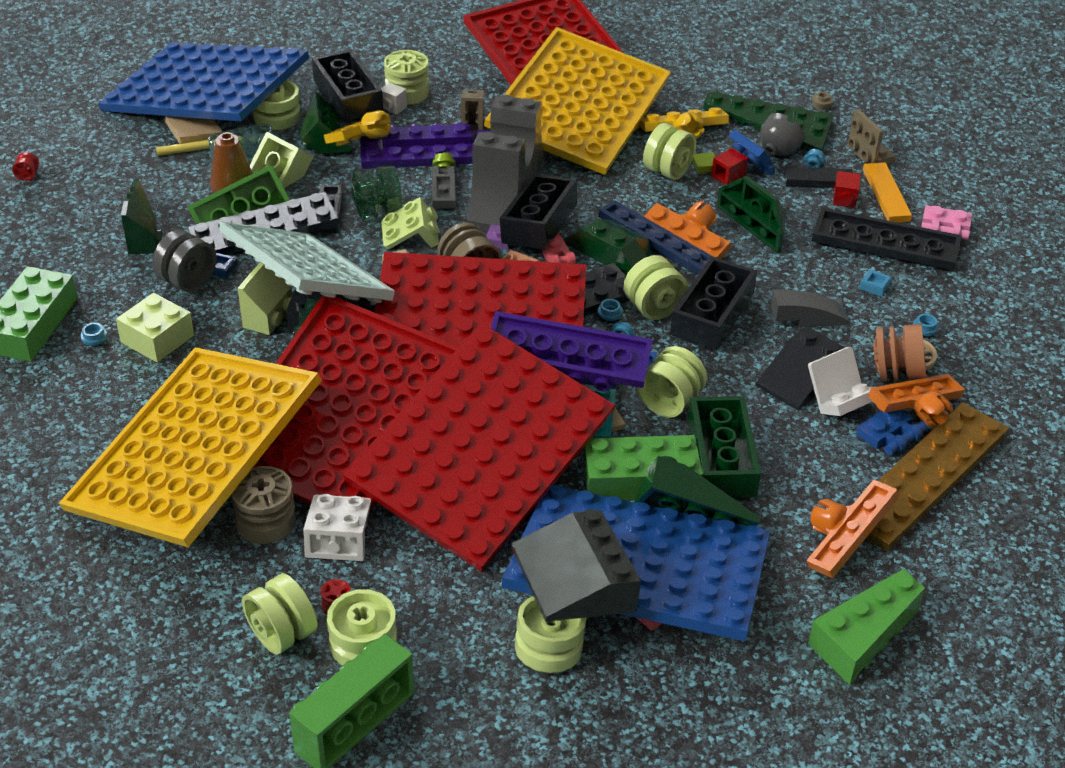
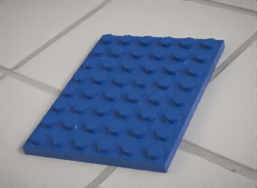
(205, 81)
(689, 566)

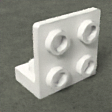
(838, 383)
(336, 527)

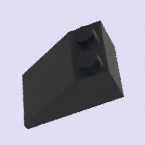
(789, 373)

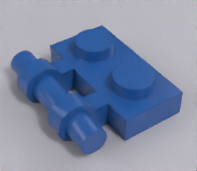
(754, 153)
(885, 427)

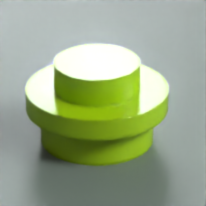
(443, 160)

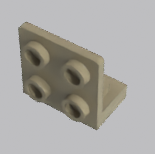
(866, 140)

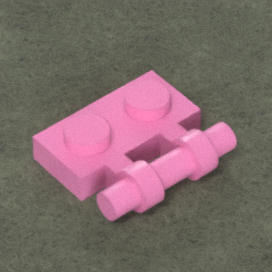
(947, 220)

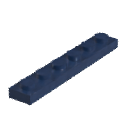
(659, 238)

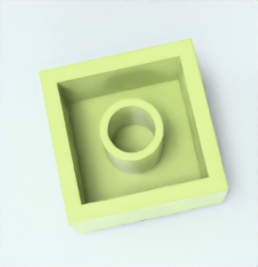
(155, 327)

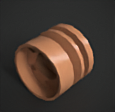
(900, 352)

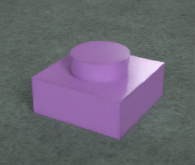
(495, 236)

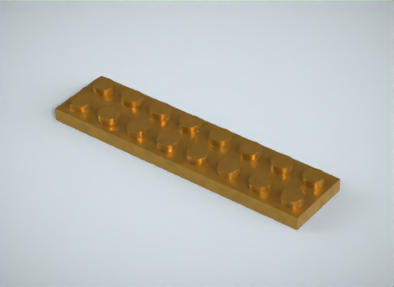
(935, 469)

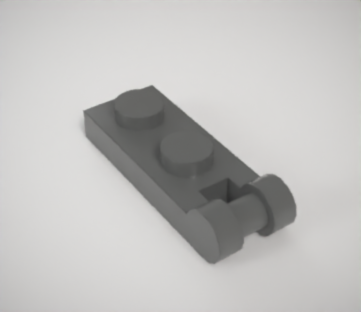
(443, 187)

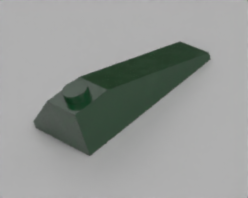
(320, 121)
(139, 222)
(681, 488)

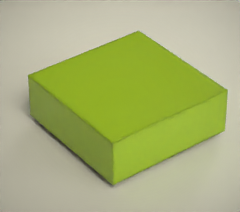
(703, 162)

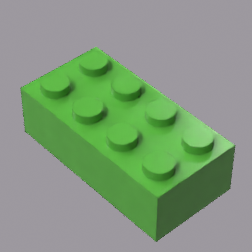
(33, 311)
(620, 463)
(352, 702)

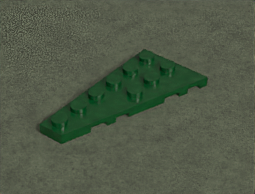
(754, 112)

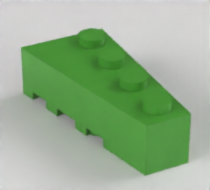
(864, 624)

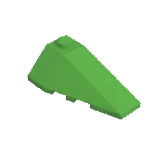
(247, 194)

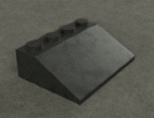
(578, 568)

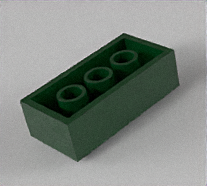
(725, 444)

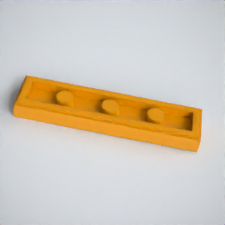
(887, 192)

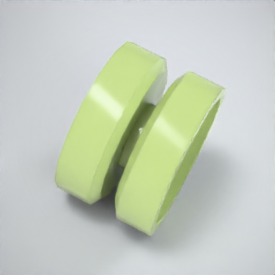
(280, 108)
(669, 151)
(655, 287)
(279, 613)
(357, 620)
(547, 645)

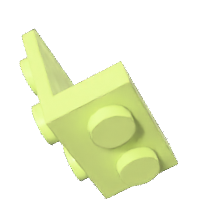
(408, 221)

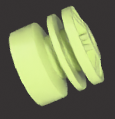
(408, 71)
(672, 381)

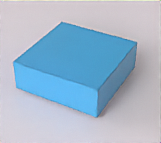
(875, 283)

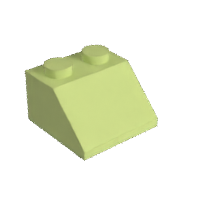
(286, 159)
(263, 300)

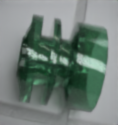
(380, 191)

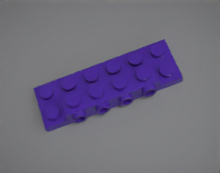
(419, 145)
(578, 351)

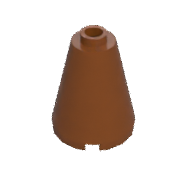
(228, 162)

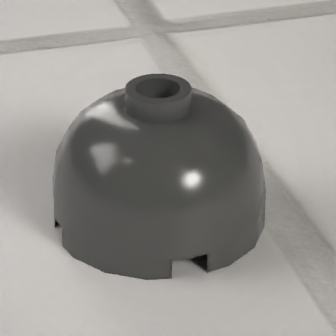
(780, 136)

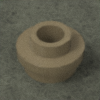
(822, 100)

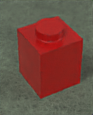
(729, 166)
(846, 189)

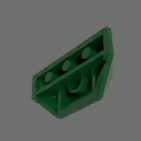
(754, 210)
(610, 243)

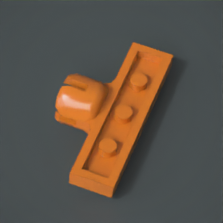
(692, 227)
(925, 395)
(847, 526)

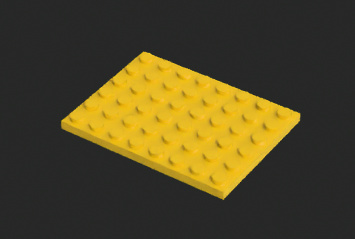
(587, 97)
(190, 445)

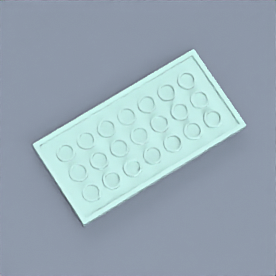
(306, 262)

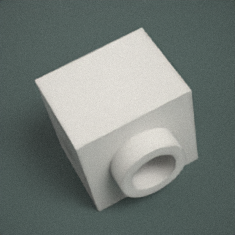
(394, 98)

